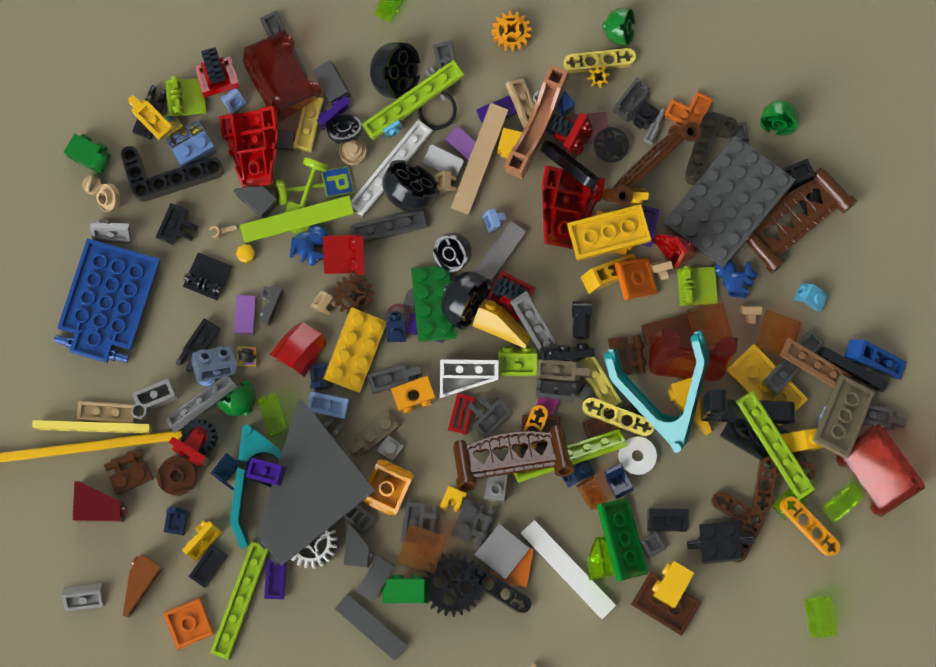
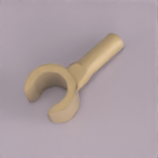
(221, 231)

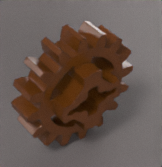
(352, 286)

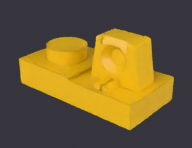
(638, 196)
(200, 543)

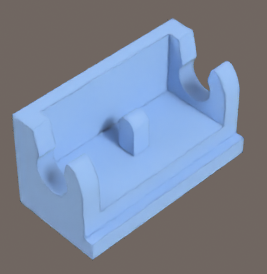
(328, 404)

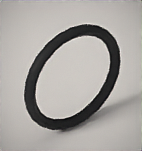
(449, 122)

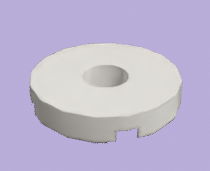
(638, 467)

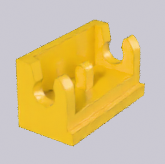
(454, 496)

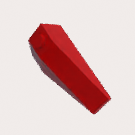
(675, 249)

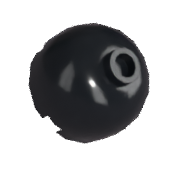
(452, 251)

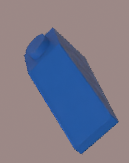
(875, 358)

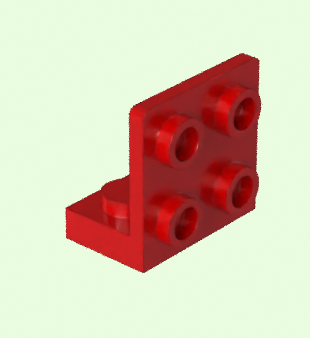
(343, 254)

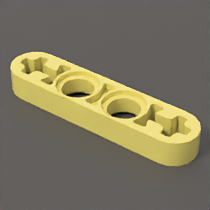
(599, 58)
(617, 419)

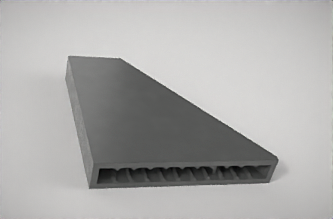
(315, 490)

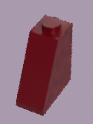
(96, 506)

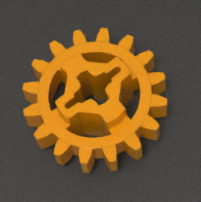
(510, 23)

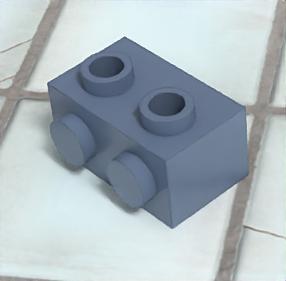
(213, 363)

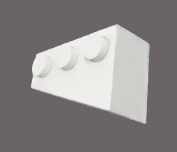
(465, 374)

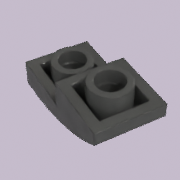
(375, 578)

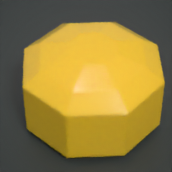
(245, 253)

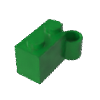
(87, 153)
(406, 590)

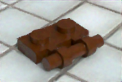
(623, 349)
(131, 477)

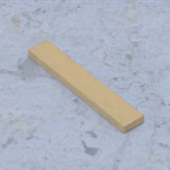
(479, 159)

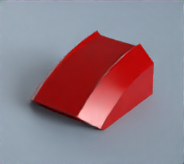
(299, 348)

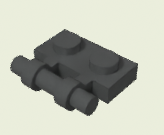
(415, 516)
(468, 520)

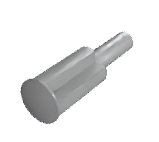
(654, 128)

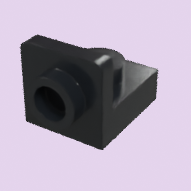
(644, 115)

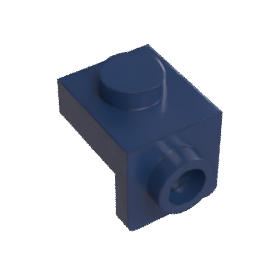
(395, 327)
(581, 472)
(618, 481)

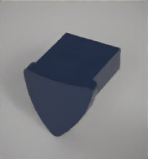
(317, 374)
(175, 520)

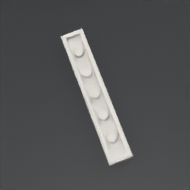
(403, 151)
(568, 569)

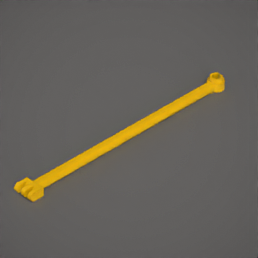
(89, 446)

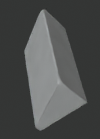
(443, 160)
(83, 596)

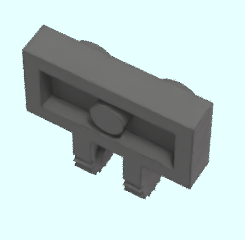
(491, 417)

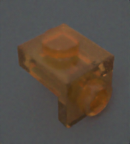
(591, 492)

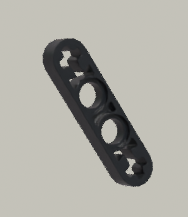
(569, 164)
(855, 370)
(498, 586)

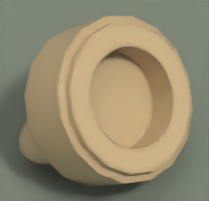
(91, 184)

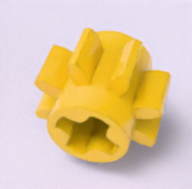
(603, 75)

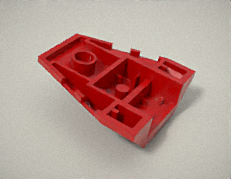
(252, 144)
(565, 202)

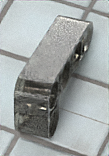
(705, 148)

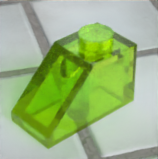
(599, 561)

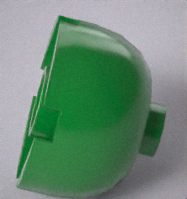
(619, 26)
(780, 117)
(239, 400)

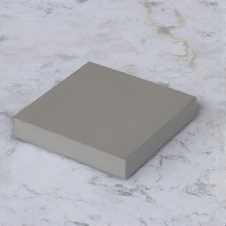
(502, 551)

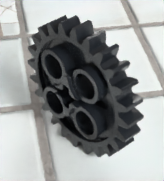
(437, 594)

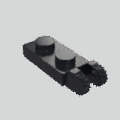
(139, 128)
(199, 340)

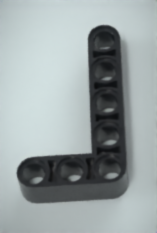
(167, 177)
(717, 408)

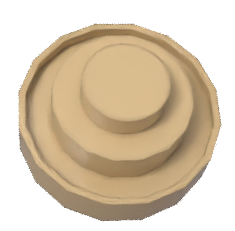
(353, 152)
(108, 197)

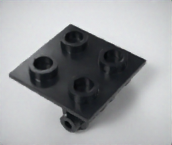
(207, 276)

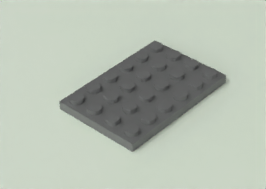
(729, 201)

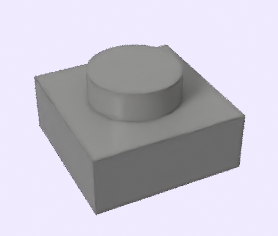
(390, 448)

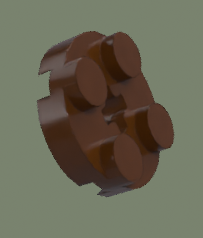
(167, 470)

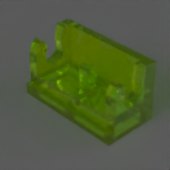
(272, 415)
(820, 617)

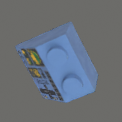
(191, 144)

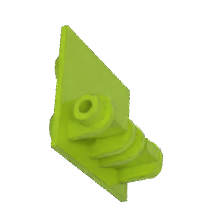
(184, 97)
(697, 286)

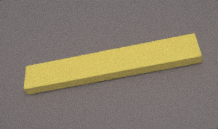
(92, 427)

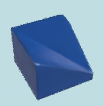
(565, 104)

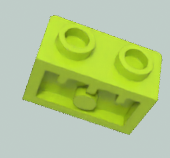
(517, 361)

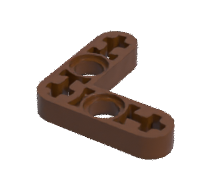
(775, 472)
(744, 518)

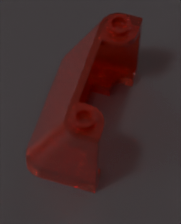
(279, 75)
(671, 360)
(882, 470)

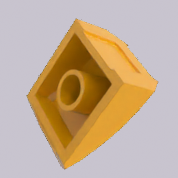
(390, 487)

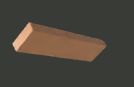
(812, 362)

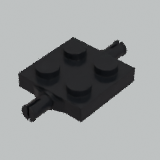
(720, 542)

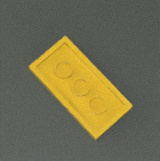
(609, 232)
(355, 350)
(752, 369)

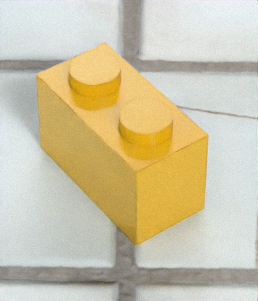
(672, 584)

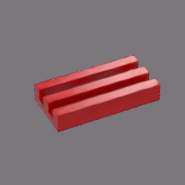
(457, 429)

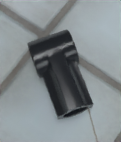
(581, 319)

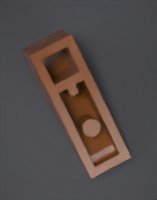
(140, 579)

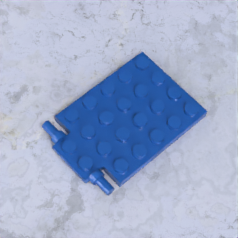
(106, 301)

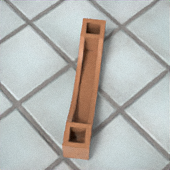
(530, 139)

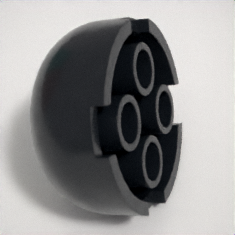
(391, 66)
(402, 189)
(464, 297)

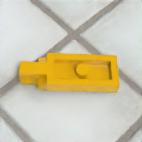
(150, 118)

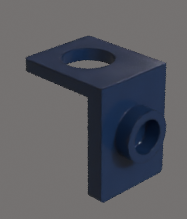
(225, 469)

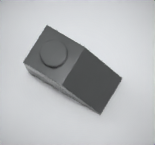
(258, 199)
(356, 550)

